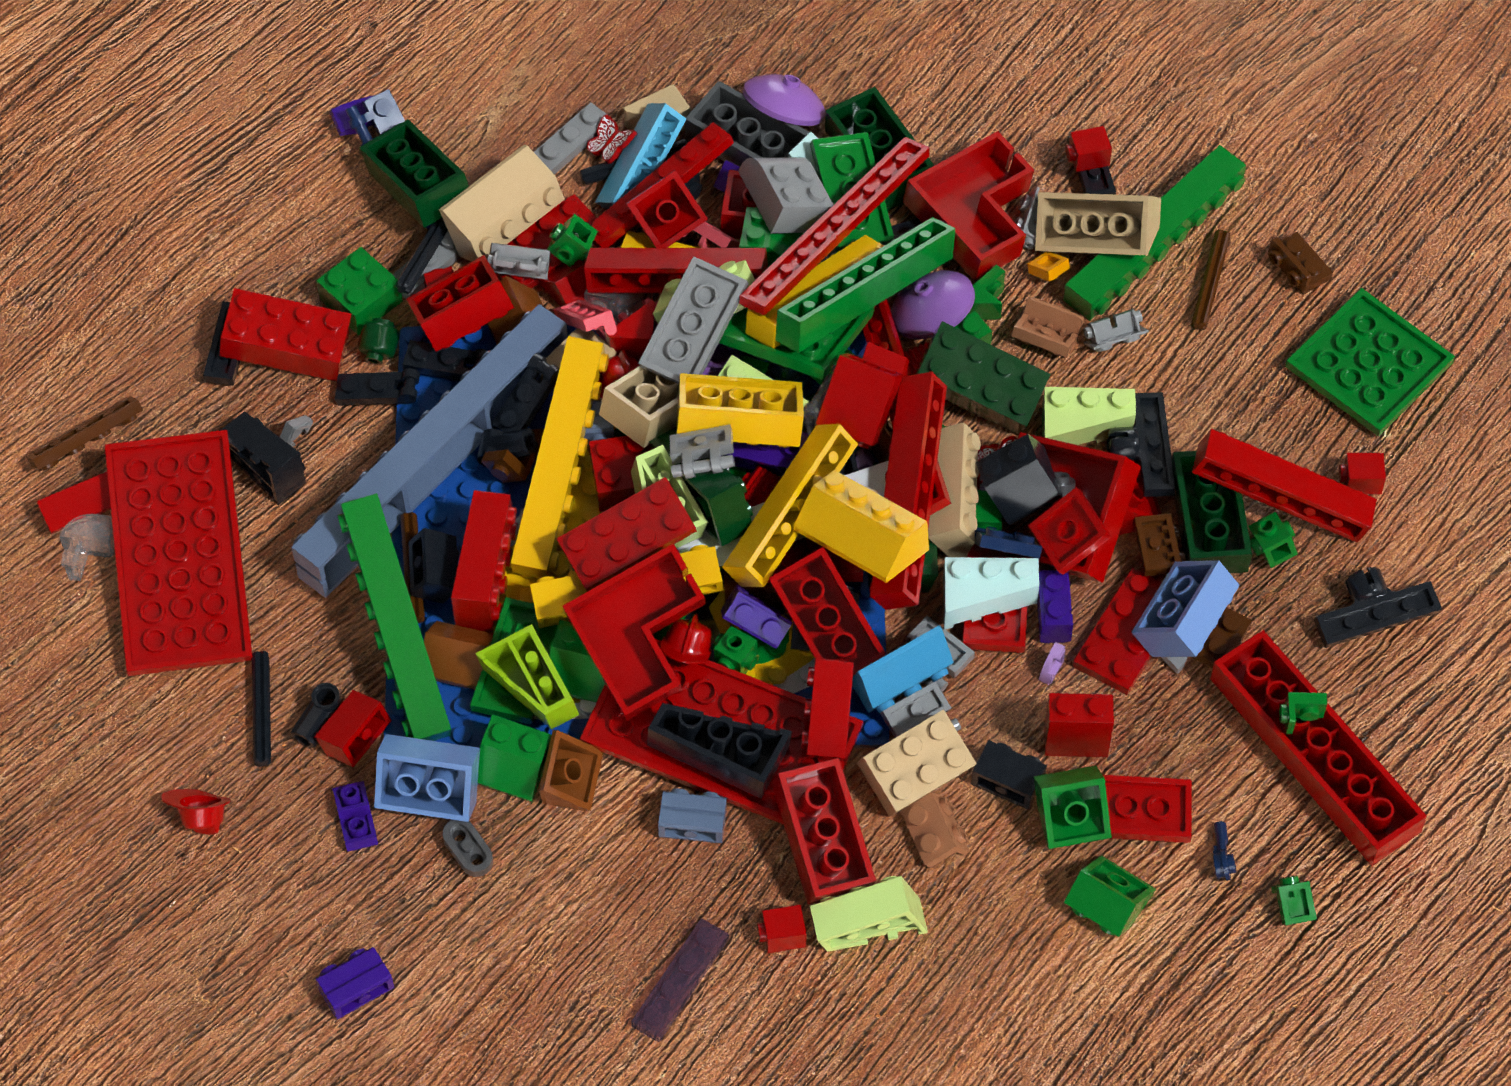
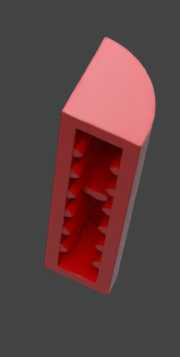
(81, 499)

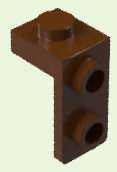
(508, 467)

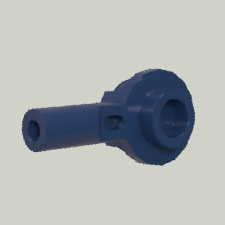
(1223, 862)

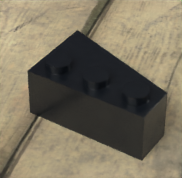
(265, 457)

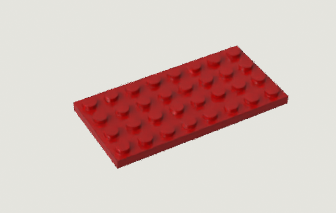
(178, 553)
(716, 693)

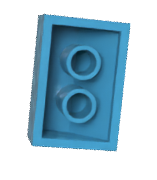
(903, 670)

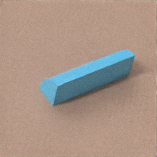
(644, 154)

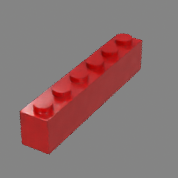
(652, 268)
(1284, 485)

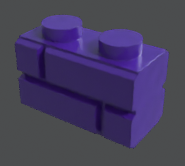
(1054, 607)
(756, 616)
(354, 982)

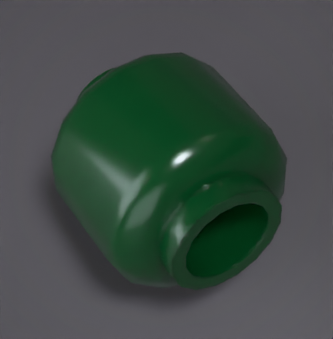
(378, 340)

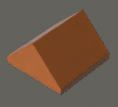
(522, 298)
(453, 653)
(570, 773)

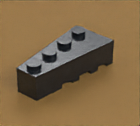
(720, 747)

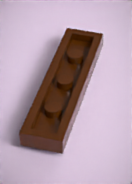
(94, 428)

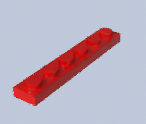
(686, 162)

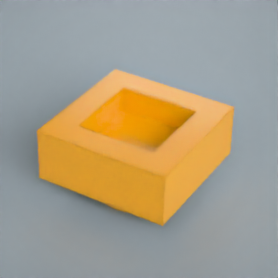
(1048, 266)

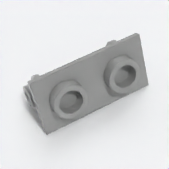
(1028, 214)
(519, 261)
(1126, 329)

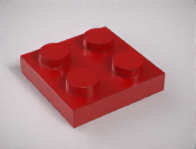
(1069, 531)

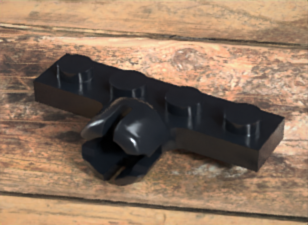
(1147, 445)
(1375, 608)

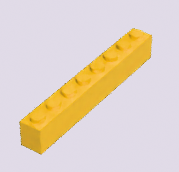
(558, 458)

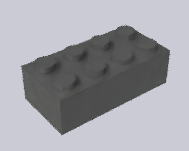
(751, 130)

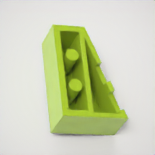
(530, 676)

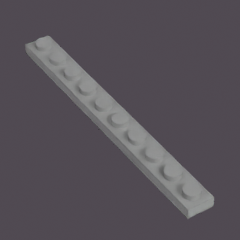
(553, 153)

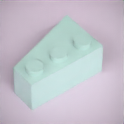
(987, 586)

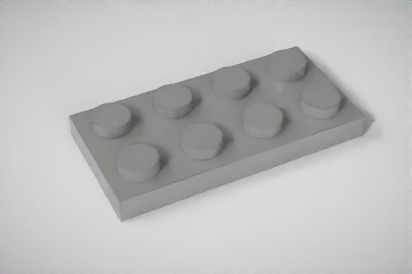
(693, 321)

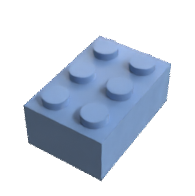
(1185, 609)
(426, 777)

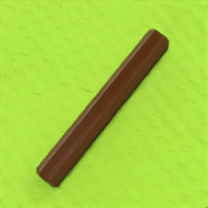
(1210, 280)
(409, 529)

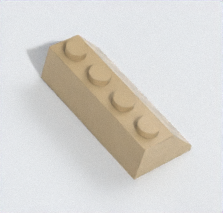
(501, 204)
(1097, 223)
(955, 525)

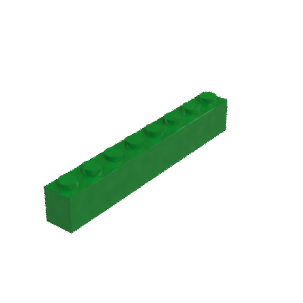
(1181, 209)
(864, 284)
(395, 619)

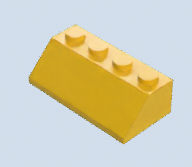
(755, 408)
(862, 526)

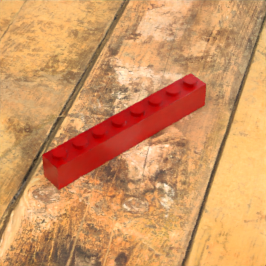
(912, 473)

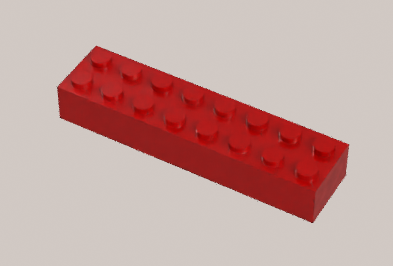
(1319, 753)

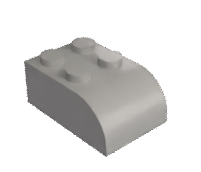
(786, 192)

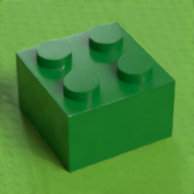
(359, 288)

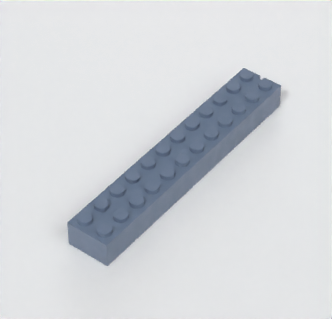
(430, 448)

